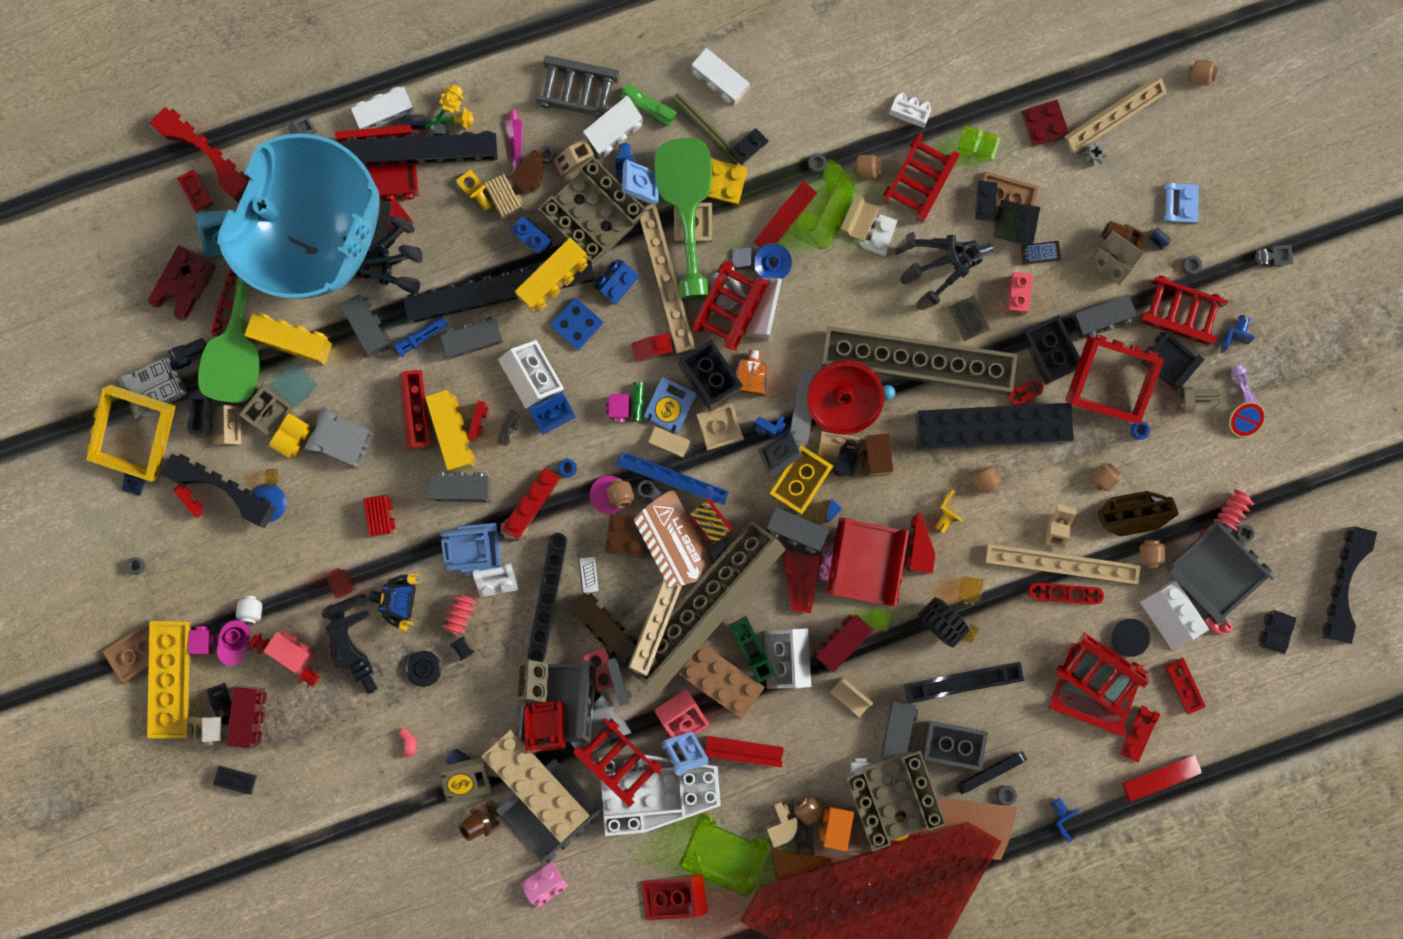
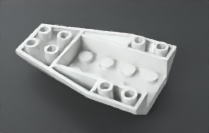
(660, 798)

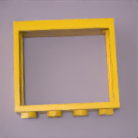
(160, 440)

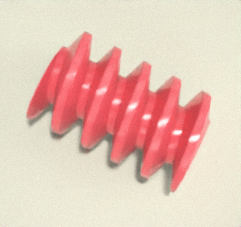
(1234, 509)
(459, 614)

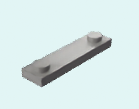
(801, 416)

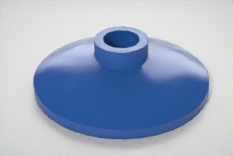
(777, 252)
(275, 495)

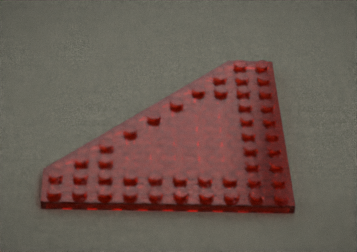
(884, 894)

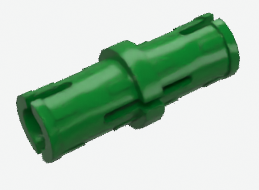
(637, 402)

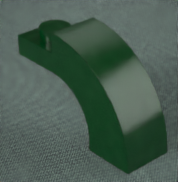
(752, 649)

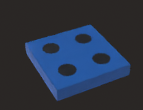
(577, 323)

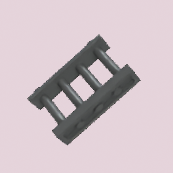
(573, 68)

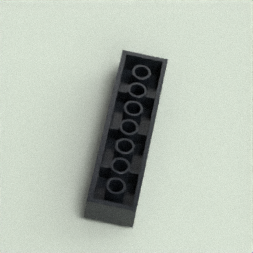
(994, 426)

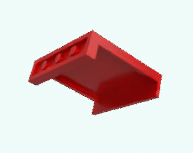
(390, 180)
(867, 562)

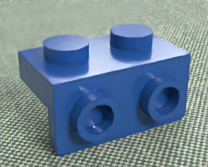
(531, 236)
(616, 281)
(552, 413)
(764, 427)

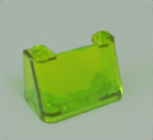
(822, 228)
(724, 856)

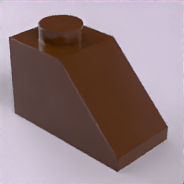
(529, 173)

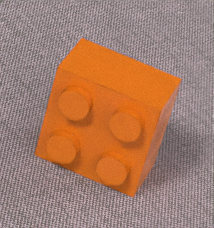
(836, 827)

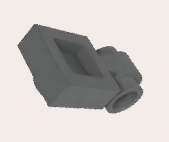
(1279, 255)

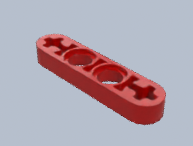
(224, 303)
(1065, 593)

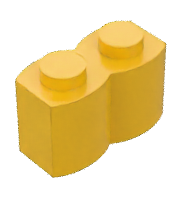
(290, 435)

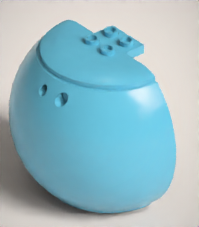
(307, 192)

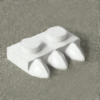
(910, 110)
(880, 235)

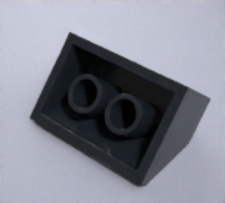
(710, 375)

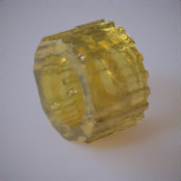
(271, 477)
(970, 636)

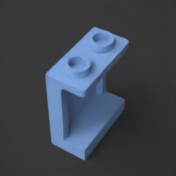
(494, 547)

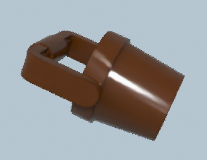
(1125, 231)
(478, 823)

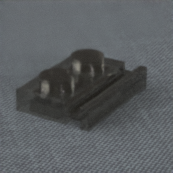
(969, 318)

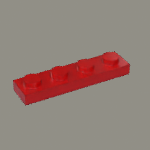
(531, 504)

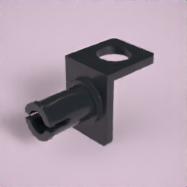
(847, 458)
(220, 703)

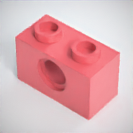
(1019, 293)

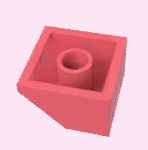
(681, 715)

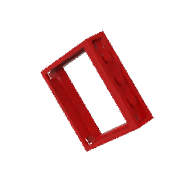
(1083, 367)

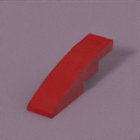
(786, 215)
(1161, 778)

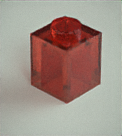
(340, 583)

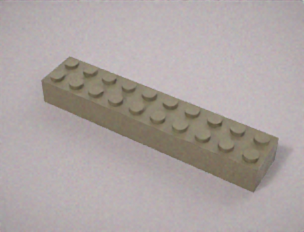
(923, 360)
(711, 602)

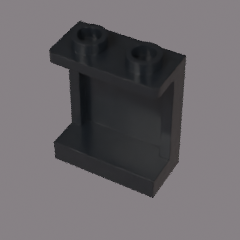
(1178, 360)

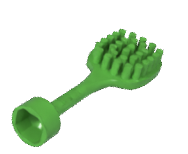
(683, 181)
(230, 360)

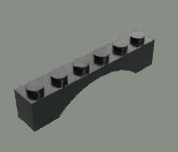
(251, 508)
(1340, 624)
(963, 682)

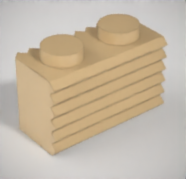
(503, 196)

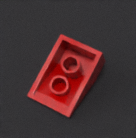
(674, 897)

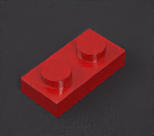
(194, 190)
(481, 412)

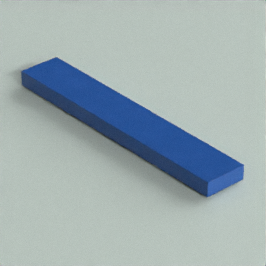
(672, 478)

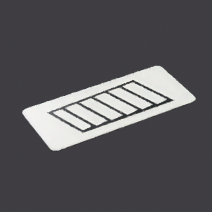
(589, 574)

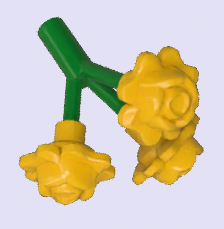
(451, 103)

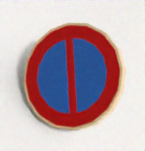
(1247, 419)

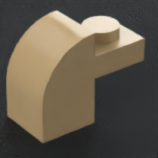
(1059, 526)
(785, 829)

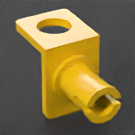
(476, 191)
(948, 515)

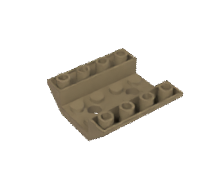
(602, 204)
(908, 792)

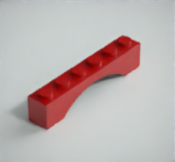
(172, 128)

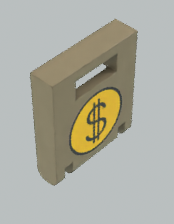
(460, 782)

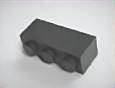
(1104, 316)
(365, 324)
(471, 338)
(899, 729)

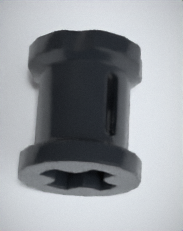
(462, 648)

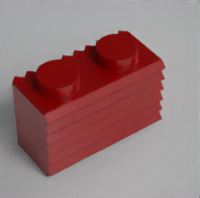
(379, 515)

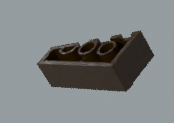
(603, 628)

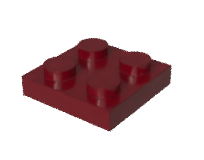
(1044, 123)

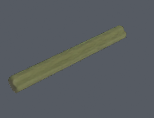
(704, 125)

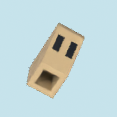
(573, 157)

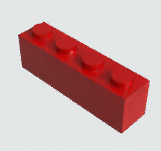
(414, 410)

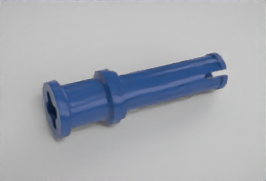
(412, 341)

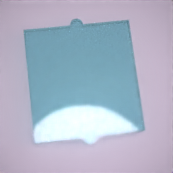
(294, 384)

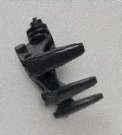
(407, 252)
(955, 256)
(342, 649)

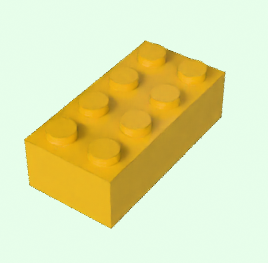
(552, 276)
(288, 339)
(449, 431)

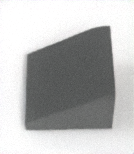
(302, 126)

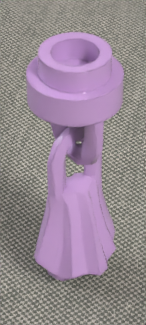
(1237, 371)

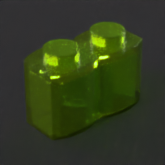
(978, 143)

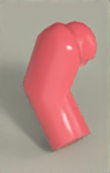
(1215, 627)
(410, 743)

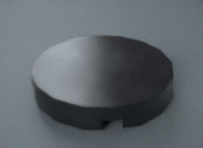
(1130, 637)

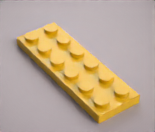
(168, 679)

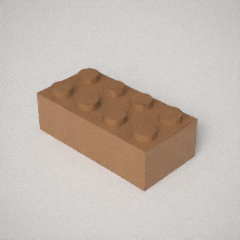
(721, 681)

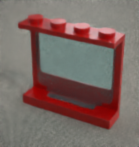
(1078, 705)

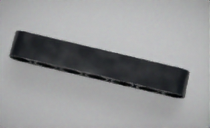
(553, 590)

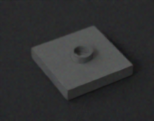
(780, 453)

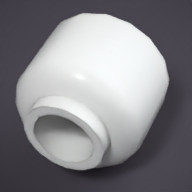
(249, 610)

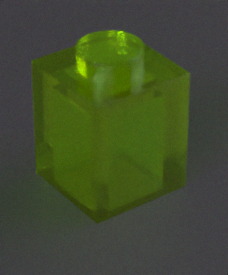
(879, 619)

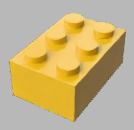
(801, 481)

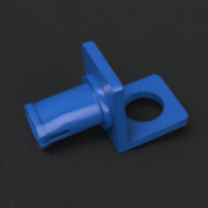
(624, 153)
(1239, 334)
(1064, 814)

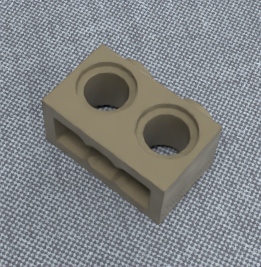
(531, 682)
(204, 730)

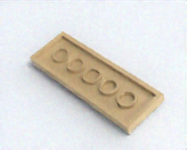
(535, 786)

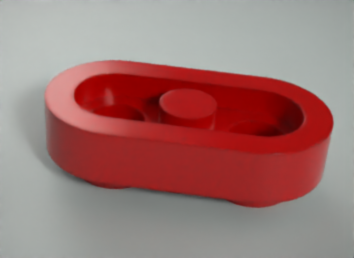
(192, 505)

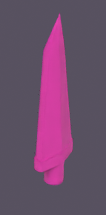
(514, 135)

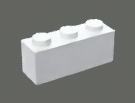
(720, 77)
(383, 109)

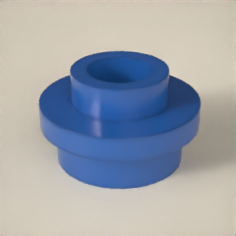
(1146, 431)
(563, 463)

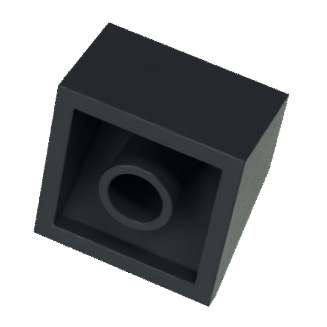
(1017, 222)

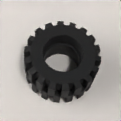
(944, 622)

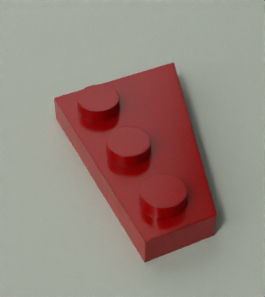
(802, 579)

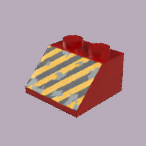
(711, 522)

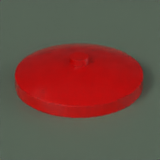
(845, 397)

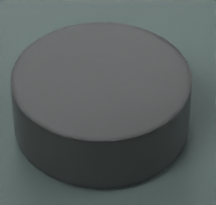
(817, 163)
(1191, 265)
(1006, 795)

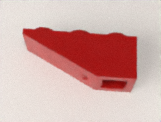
(922, 551)

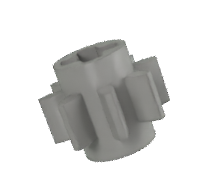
(1098, 151)

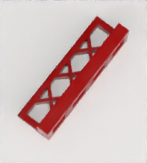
(744, 751)

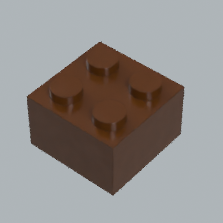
(877, 455)
(624, 537)

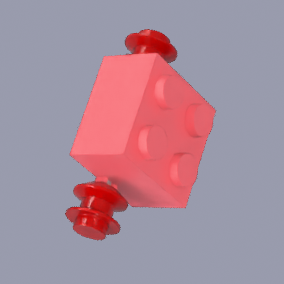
(289, 653)

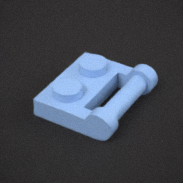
(1187, 203)
(690, 750)

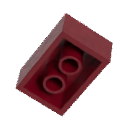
(842, 642)
(246, 716)

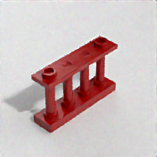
(930, 193)
(740, 321)
(1169, 323)
(1104, 656)
(614, 780)

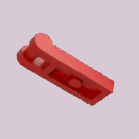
(1185, 686)
(1139, 734)

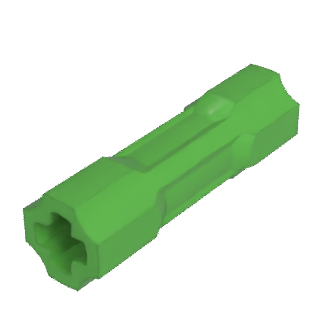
(660, 112)

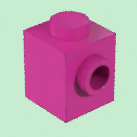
(618, 407)
(201, 641)

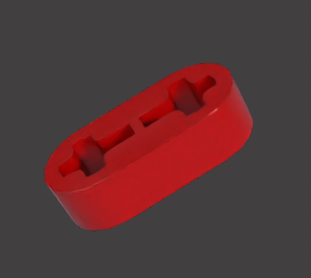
(1028, 396)

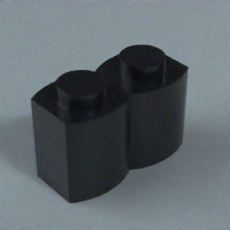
(199, 421)
(1277, 632)

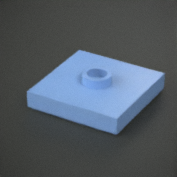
(639, 182)

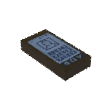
(1040, 252)

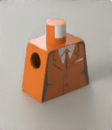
(752, 374)

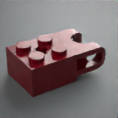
(182, 286)

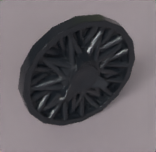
(423, 668)

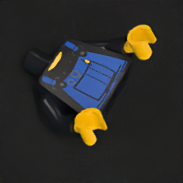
(397, 600)

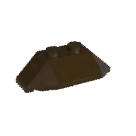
(1137, 513)

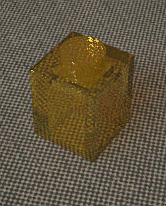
(970, 590)

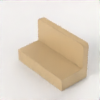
(859, 218)
(226, 425)
(669, 442)
(831, 443)
(850, 697)

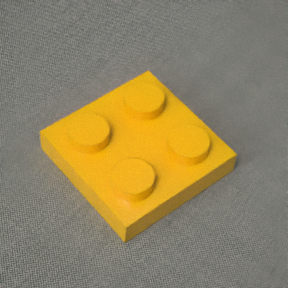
(727, 181)

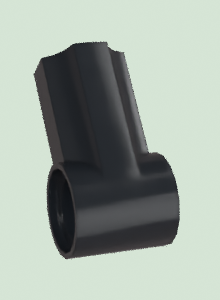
(183, 355)

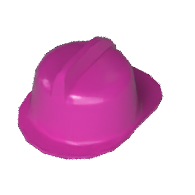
(233, 642)

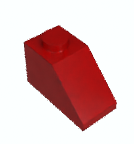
(652, 347)

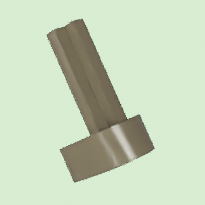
(1189, 395)

